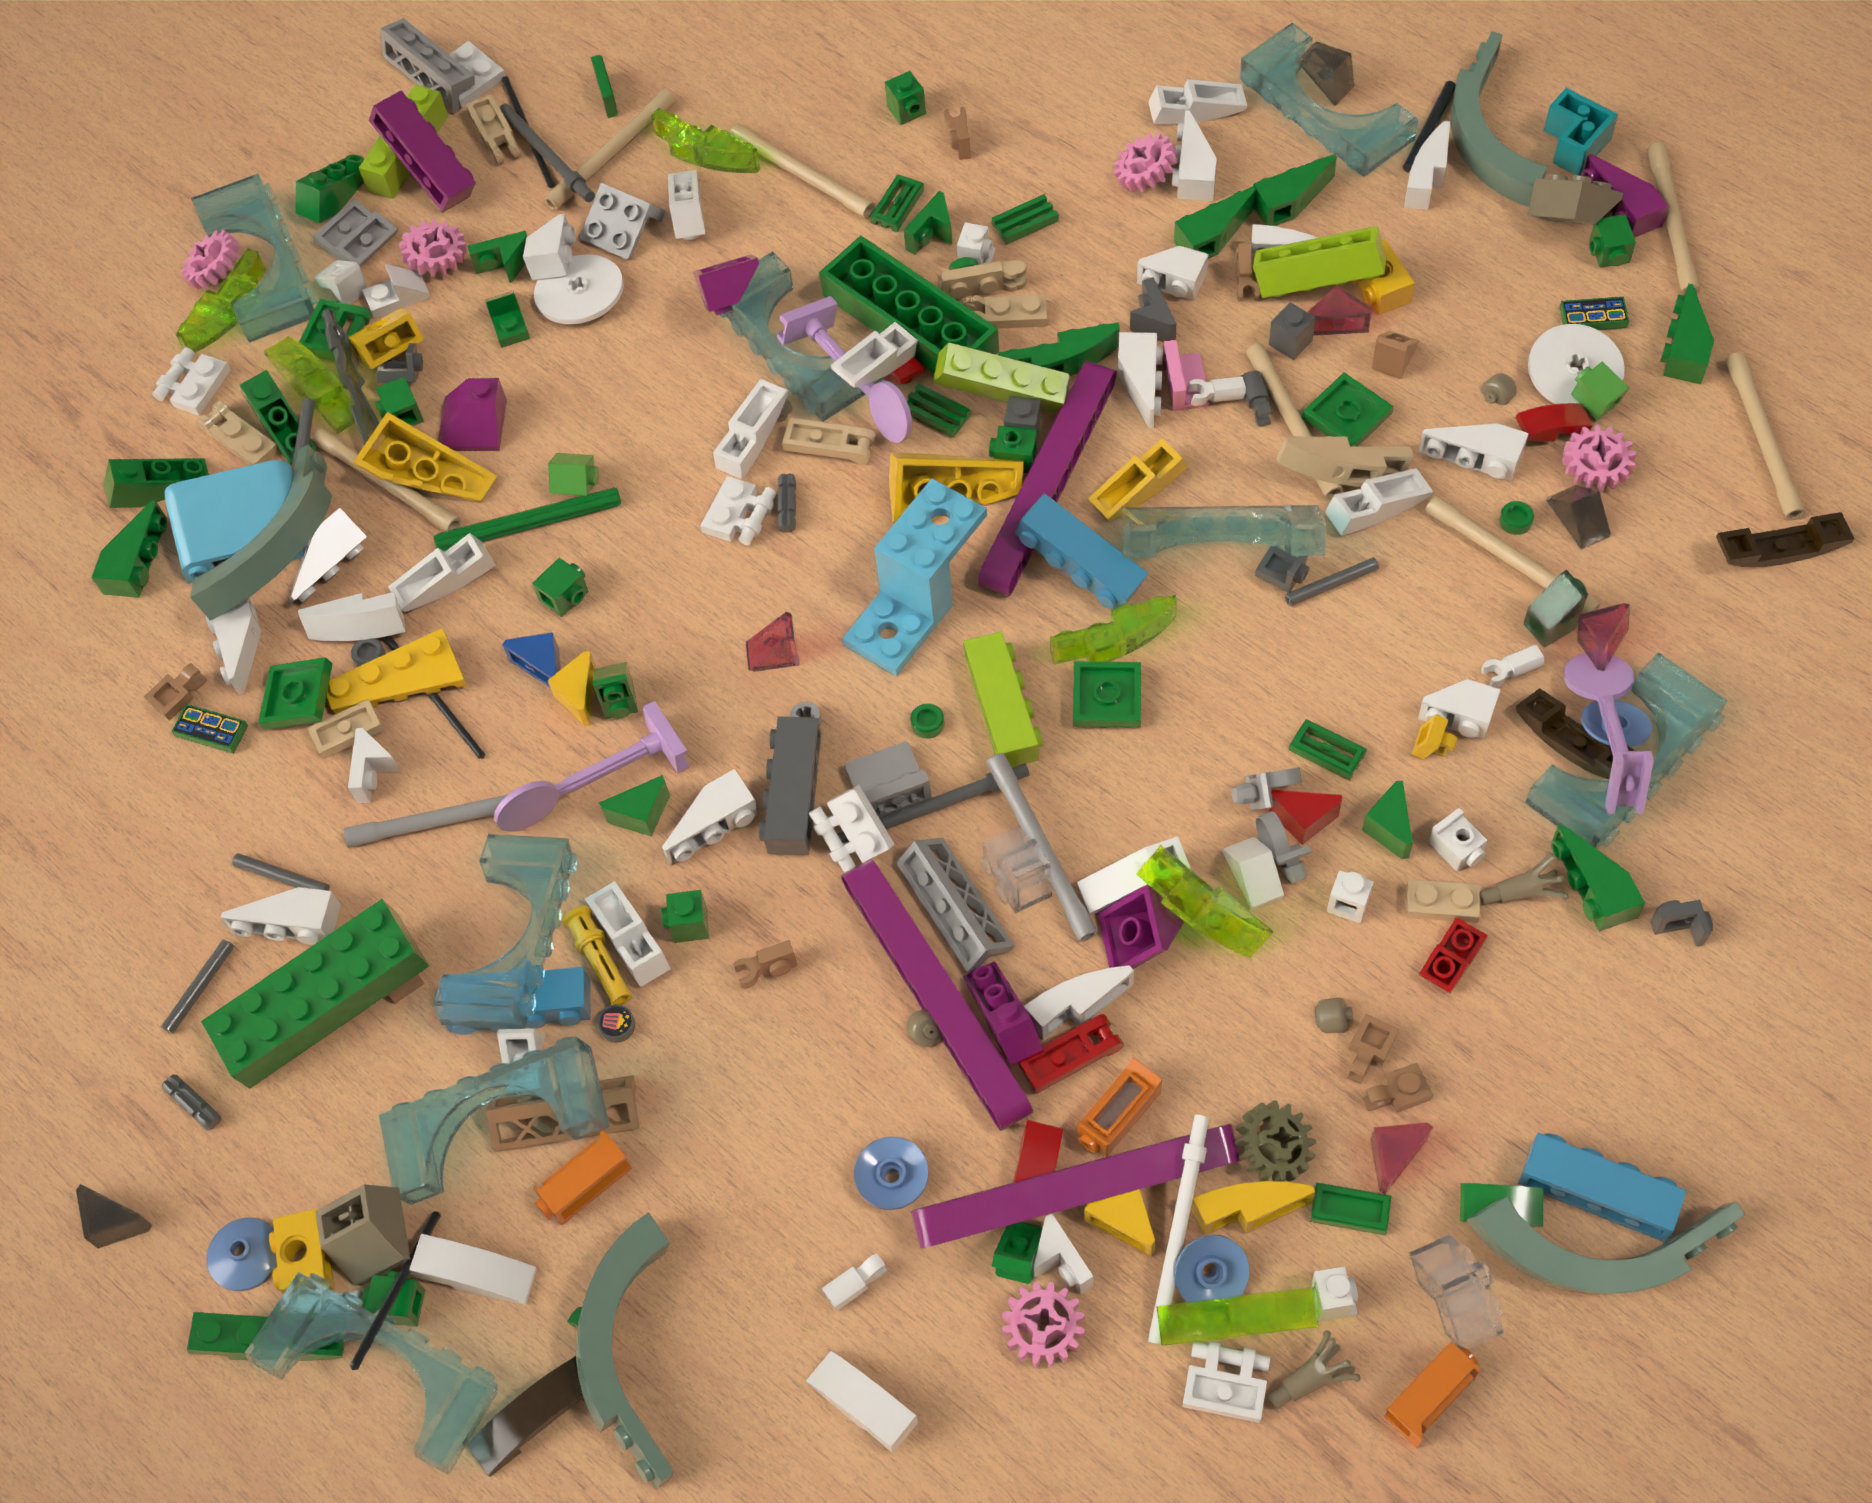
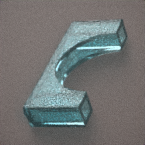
(1357, 139)
(282, 296)
(804, 375)
(1289, 527)
(1682, 714)
(506, 989)
(422, 1130)
(315, 1316)

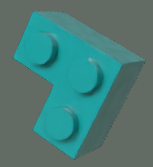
(1580, 127)

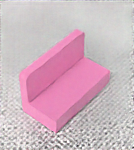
(1179, 372)

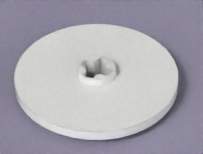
(584, 294)
(1568, 344)

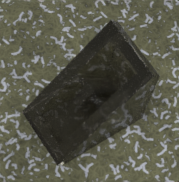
(1329, 69)
(1581, 514)
(106, 1220)

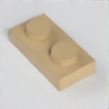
(339, 730)
(1442, 900)

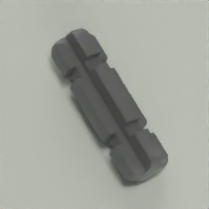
(786, 502)
(191, 1102)

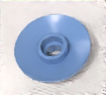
(1634, 723)
(889, 1156)
(250, 1267)
(1228, 1274)

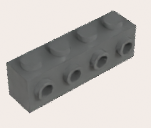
(792, 785)

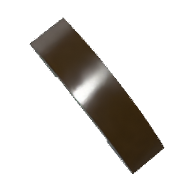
(1785, 545)
(1566, 736)
(526, 1417)

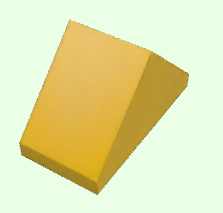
(575, 687)
(1124, 1219)

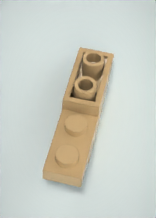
(1336, 462)

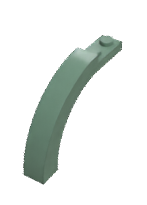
(1478, 146)
(274, 546)
(1541, 1259)
(594, 1358)

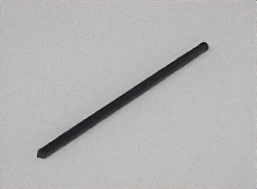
(518, 109)
(447, 712)
(391, 1298)

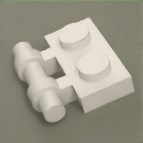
(198, 386)
(731, 506)
(858, 822)
(1226, 1392)

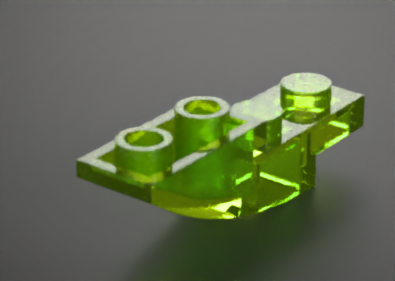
(708, 149)
(214, 312)
(313, 380)
(1129, 630)
(1201, 906)
(1237, 1316)

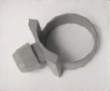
(1257, 787)
(1275, 838)

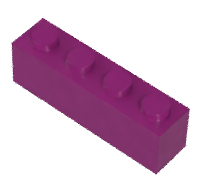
(422, 150)

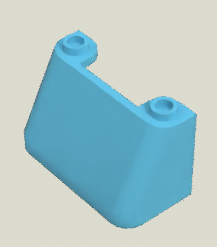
(224, 512)

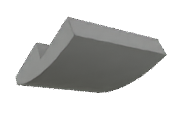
(355, 233)

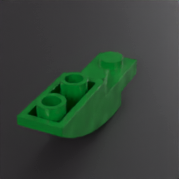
(1072, 349)
(233, 1334)

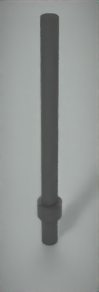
(573, 179)
(944, 800)

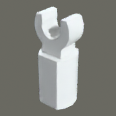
(1217, 390)
(1514, 665)
(854, 1282)

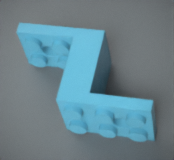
(914, 576)

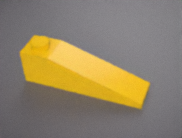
(413, 459)
(974, 477)

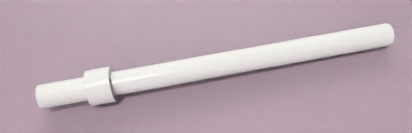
(1193, 1154)

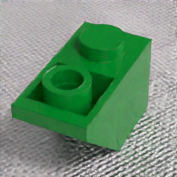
(615, 690)

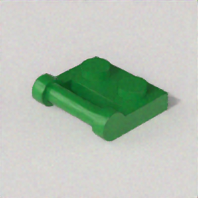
(314, 333)

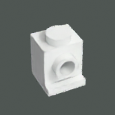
(975, 243)
(1456, 852)
(1353, 890)
(1334, 1294)

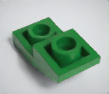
(1526, 1200)

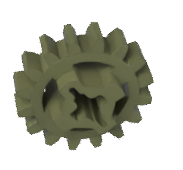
(1285, 1136)

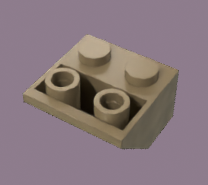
(1572, 200)
(364, 1232)

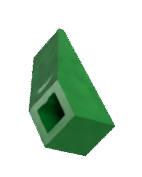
(328, 189)
(1289, 193)
(1216, 224)
(1691, 340)
(273, 412)
(139, 481)
(128, 556)
(1603, 885)

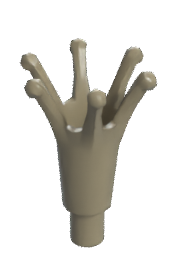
(1526, 884)
(1314, 1373)

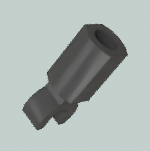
(1257, 397)

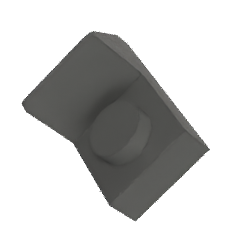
(1153, 313)

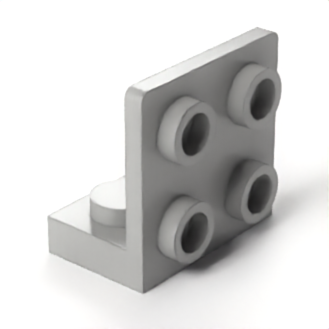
(617, 221)
(890, 779)

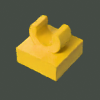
(1433, 738)

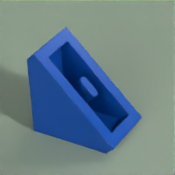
(535, 655)

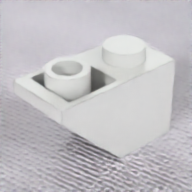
(549, 249)
(1175, 270)
(1465, 705)

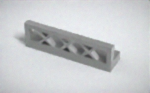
(425, 62)
(949, 902)

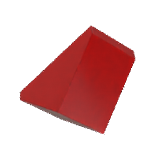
(1305, 812)

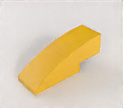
(1138, 480)
(1250, 1204)

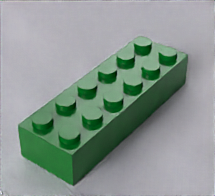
(885, 291)
(314, 994)

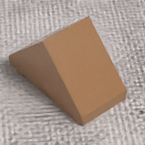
(1393, 353)

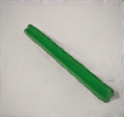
(531, 518)

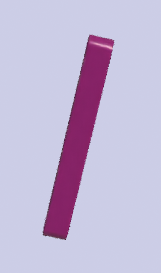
(1048, 473)
(937, 994)
(1067, 1188)

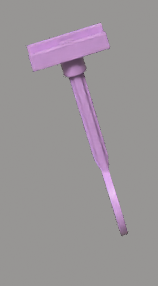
(885, 399)
(1630, 769)
(537, 799)

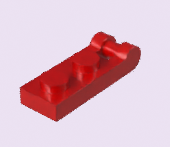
(1070, 1053)

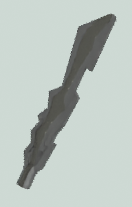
(349, 376)

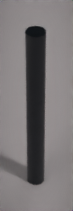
(1431, 122)

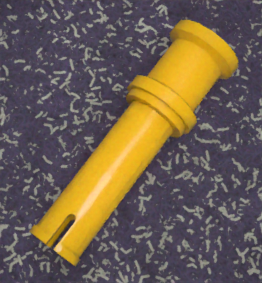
(591, 943)

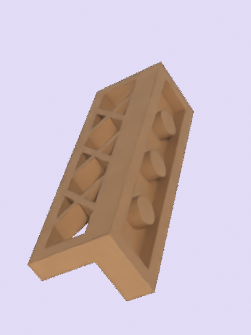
(522, 1106)

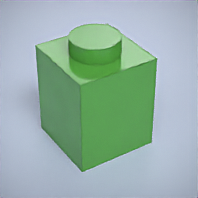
(1599, 390)
(572, 474)

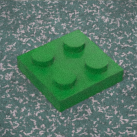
(1347, 410)
(295, 693)
(1107, 694)

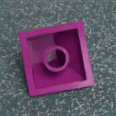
(725, 282)
(474, 416)
(1137, 928)

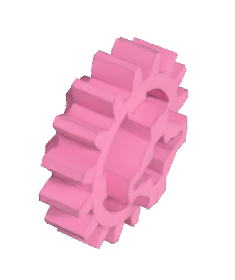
(1145, 162)
(433, 247)
(210, 260)
(1599, 458)
(1058, 1326)

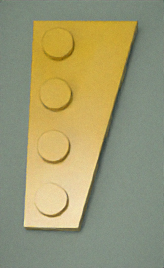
(409, 670)

